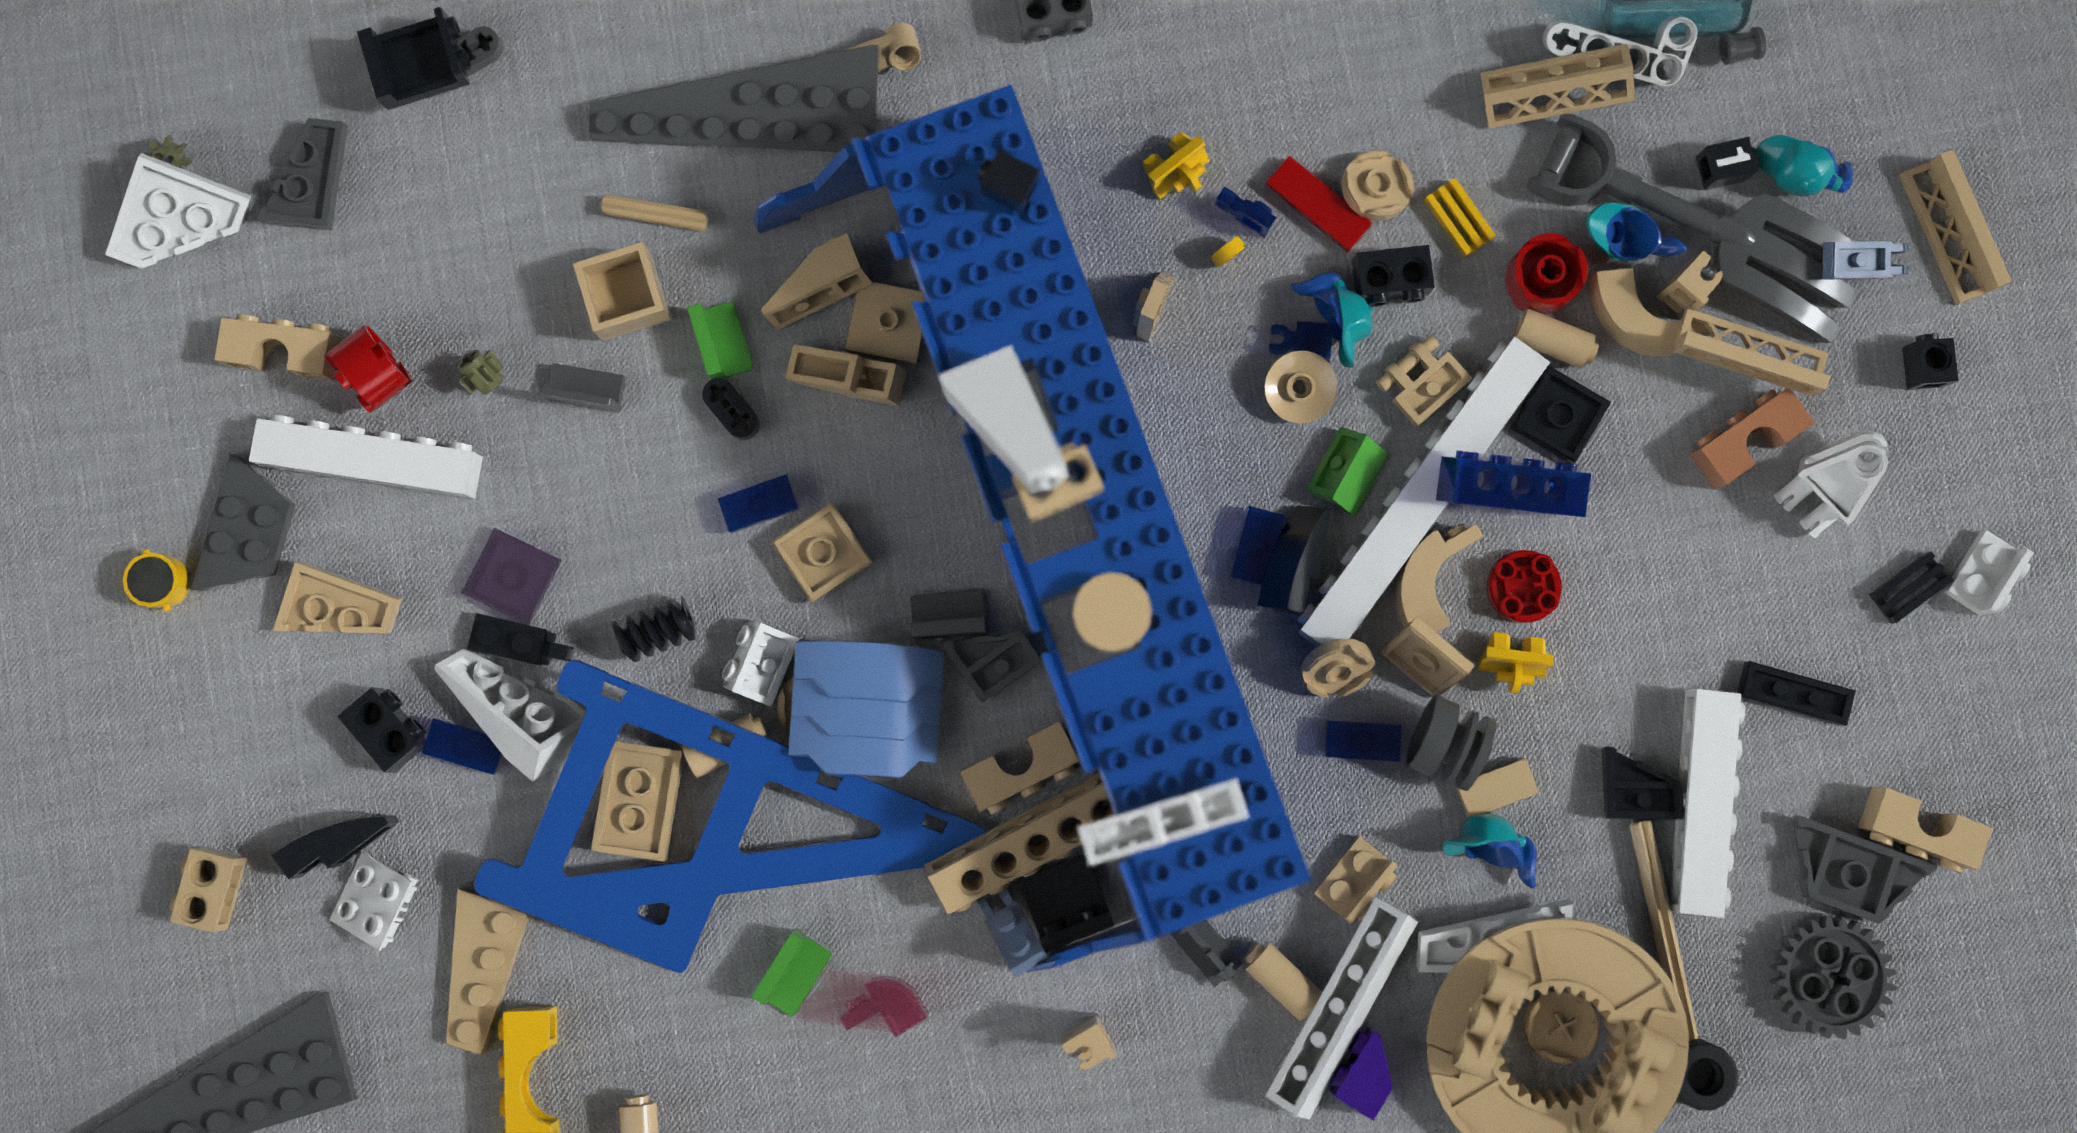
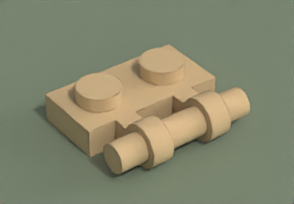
(1429, 390)

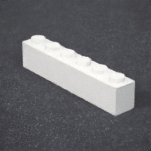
(366, 458)
(1708, 789)
(1341, 1009)

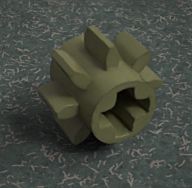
(169, 147)
(480, 372)

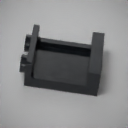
(415, 60)

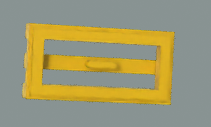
(1470, 209)

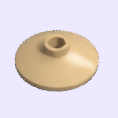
(1319, 391)

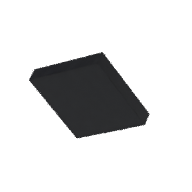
(1560, 415)

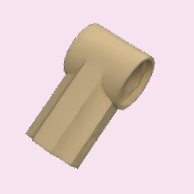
(897, 47)

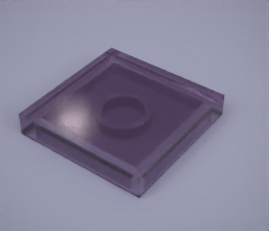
(511, 576)

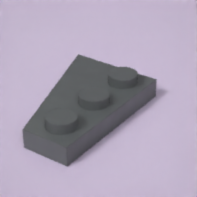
(311, 179)

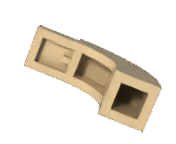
(1626, 320)
(1416, 578)

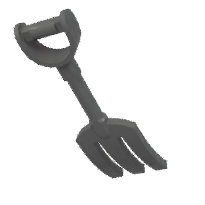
(1737, 236)

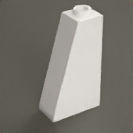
(1004, 412)

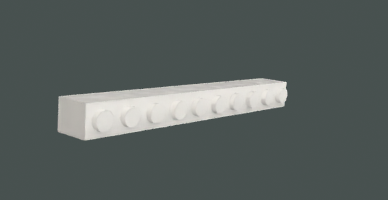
(1415, 506)

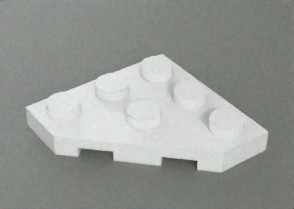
(172, 213)

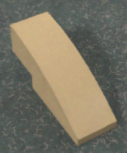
(846, 374)

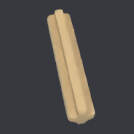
(654, 212)

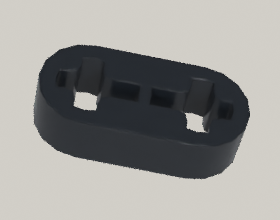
(724, 414)

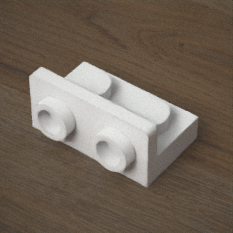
(1988, 574)
(759, 662)

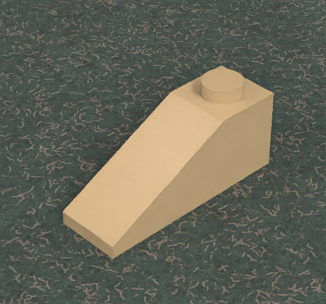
(820, 280)

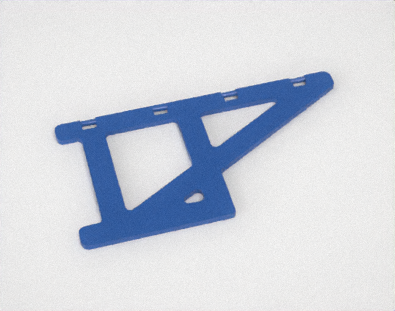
(608, 902)

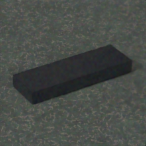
(1796, 693)

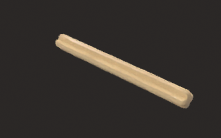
(1661, 915)

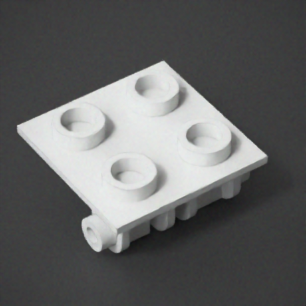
(373, 901)

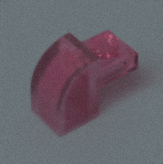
(893, 999)

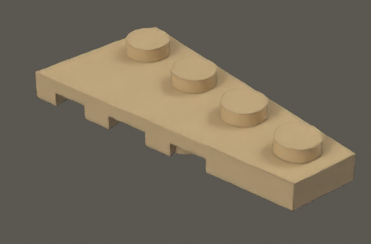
(482, 961)

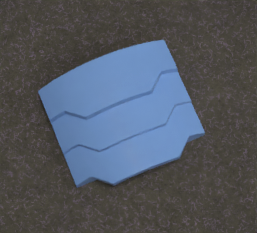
(865, 707)

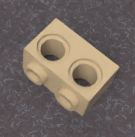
(1066, 493)
(217, 893)

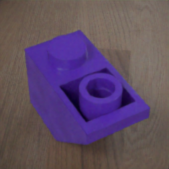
(1365, 1077)

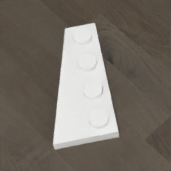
(1445, 945)

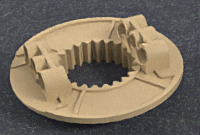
(1605, 967)

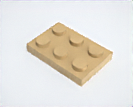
(638, 801)

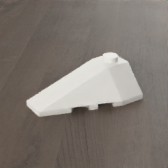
(521, 720)

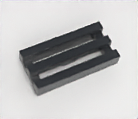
(1935, 569)

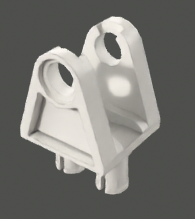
(1838, 479)

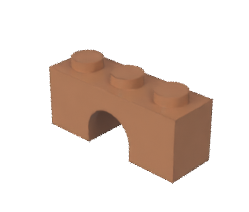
(1725, 454)

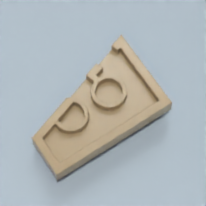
(1150, 306)
(332, 603)

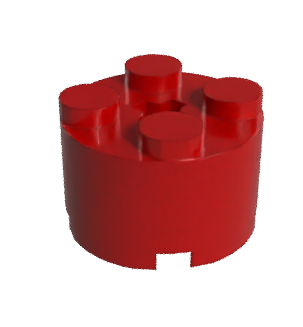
(1557, 258)
(368, 367)

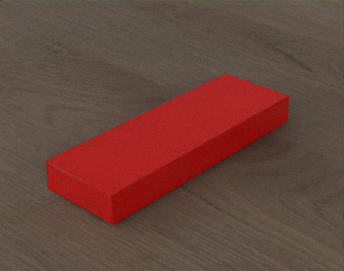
(1318, 204)

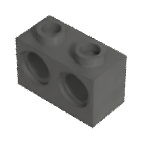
(1055, 19)

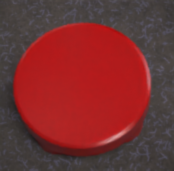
(1524, 586)

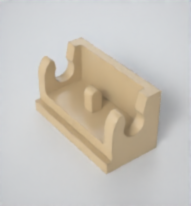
(1688, 288)
(1091, 1040)

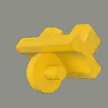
(1178, 170)
(1515, 666)

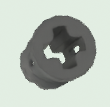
(1742, 45)

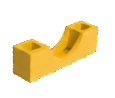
(524, 1036)

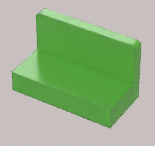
(721, 340)
(1348, 470)
(792, 973)

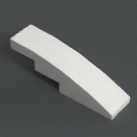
(1163, 822)

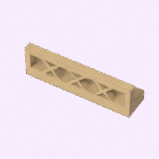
(1556, 79)
(1964, 218)
(1748, 360)

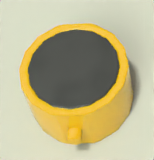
(156, 580)

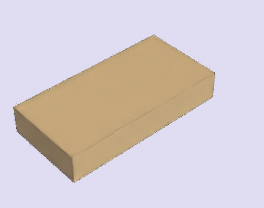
(1499, 788)

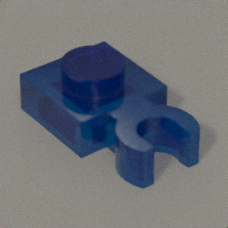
(1253, 215)
(1308, 337)

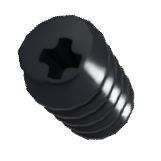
(655, 630)

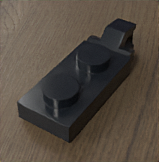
(516, 641)

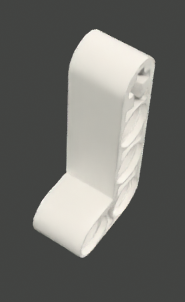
(1648, 56)

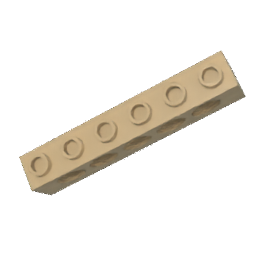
(1013, 837)

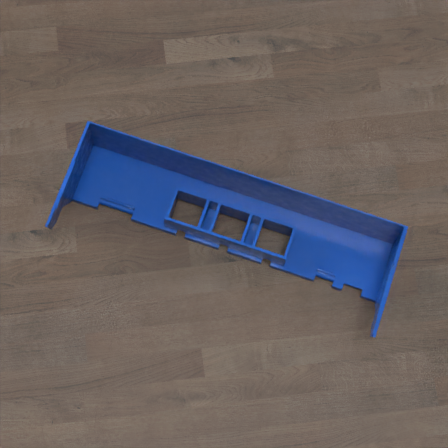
(1171, 707)

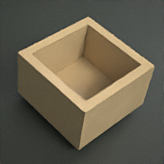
(622, 291)

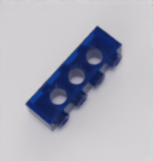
(1566, 492)

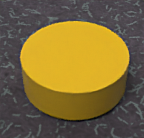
(1227, 252)

